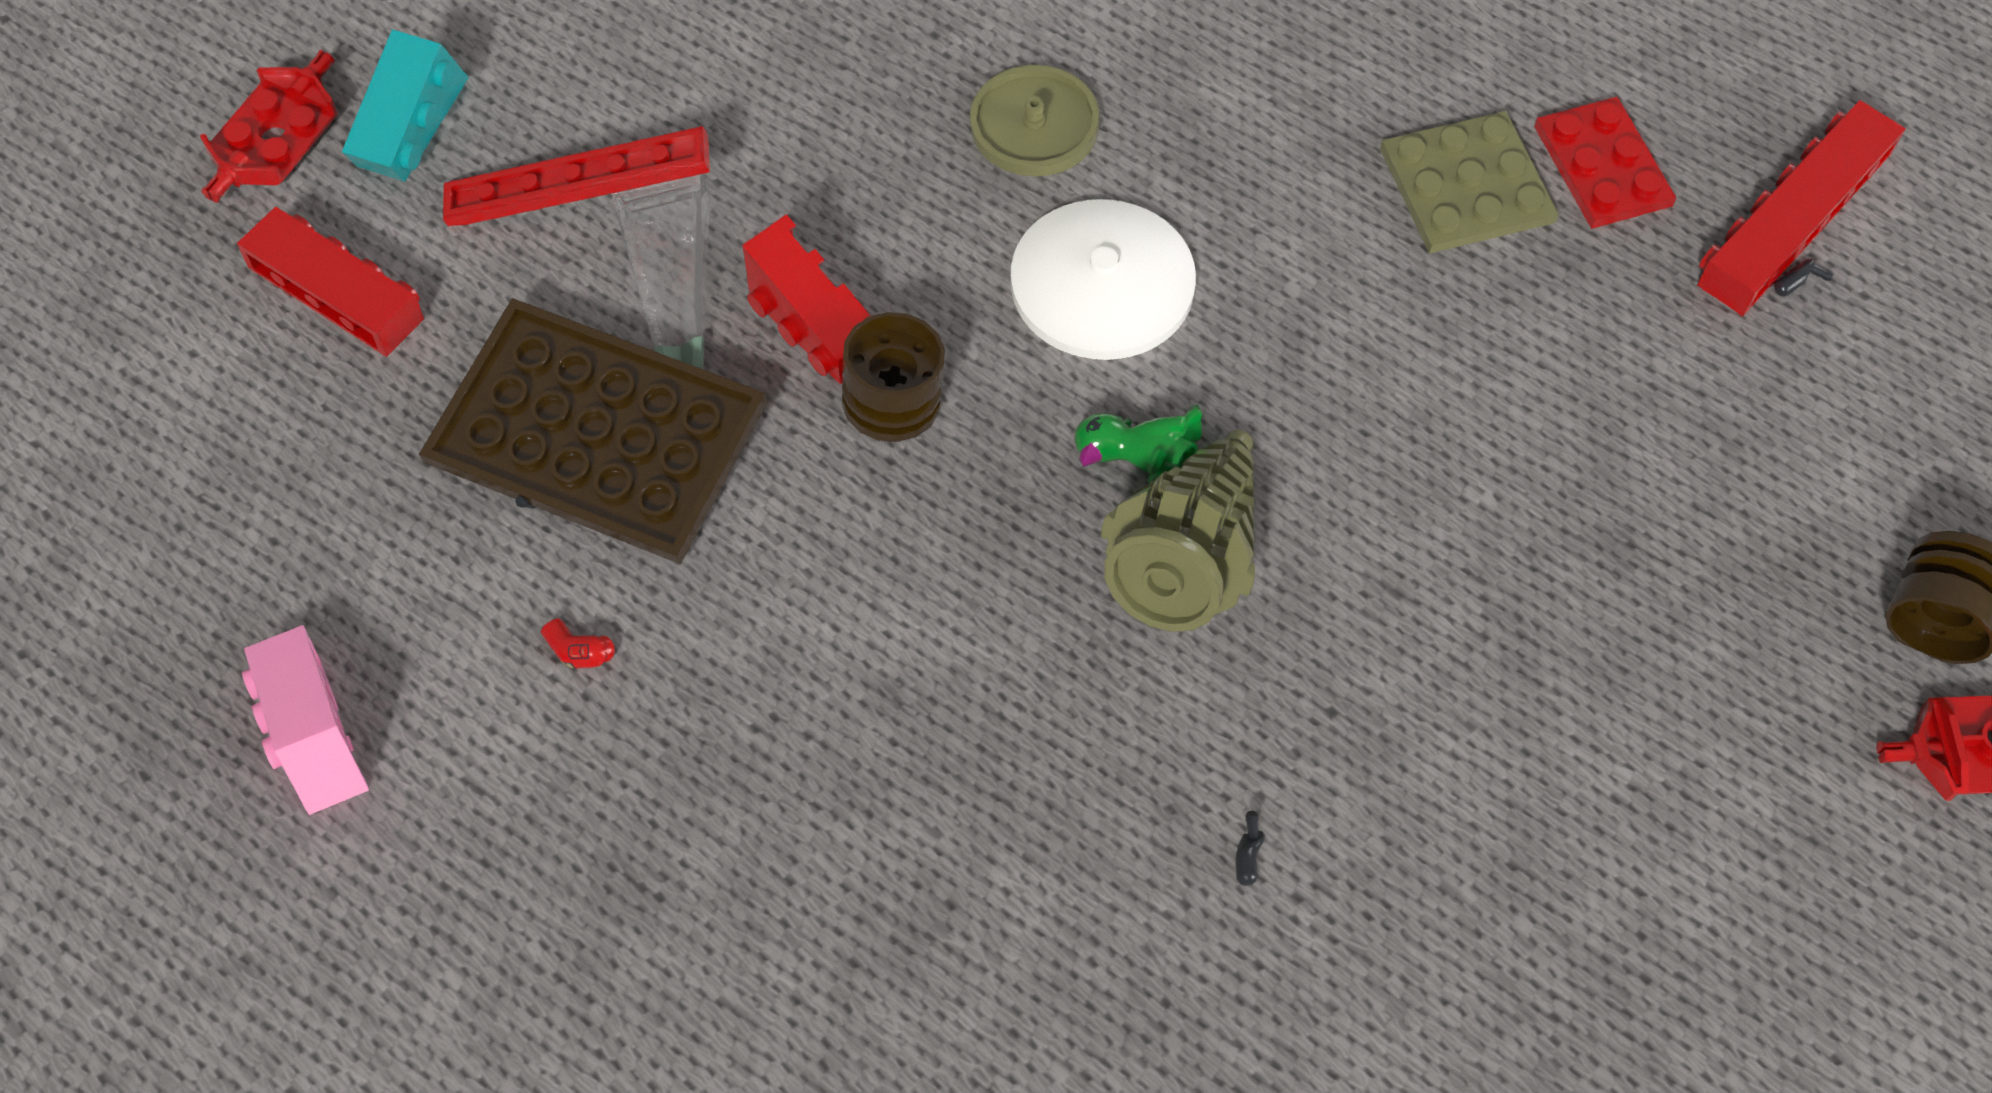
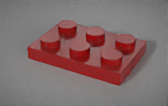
(1604, 162)

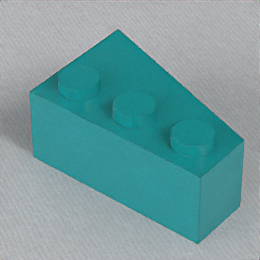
(403, 105)

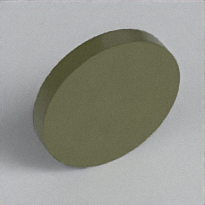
(1034, 120)

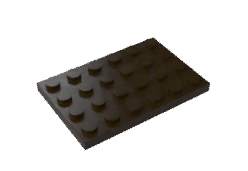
(595, 429)

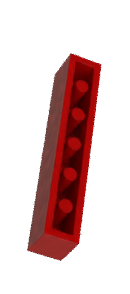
(1799, 208)

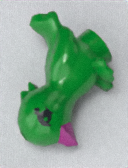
(1151, 445)

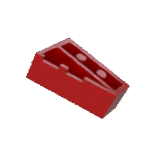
(800, 297)

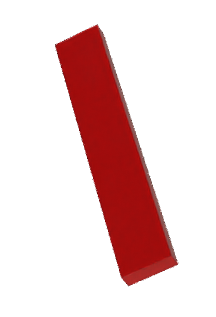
(576, 177)

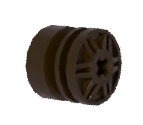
(892, 376)
(1947, 596)

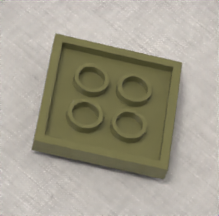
(1468, 182)

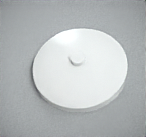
(1102, 279)

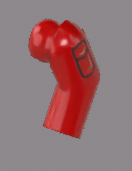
(577, 651)

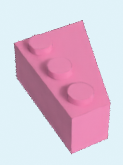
(301, 720)

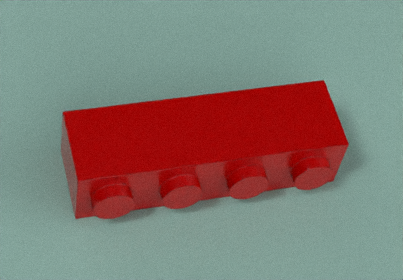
(332, 280)

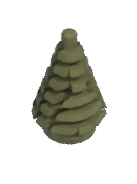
(1186, 539)

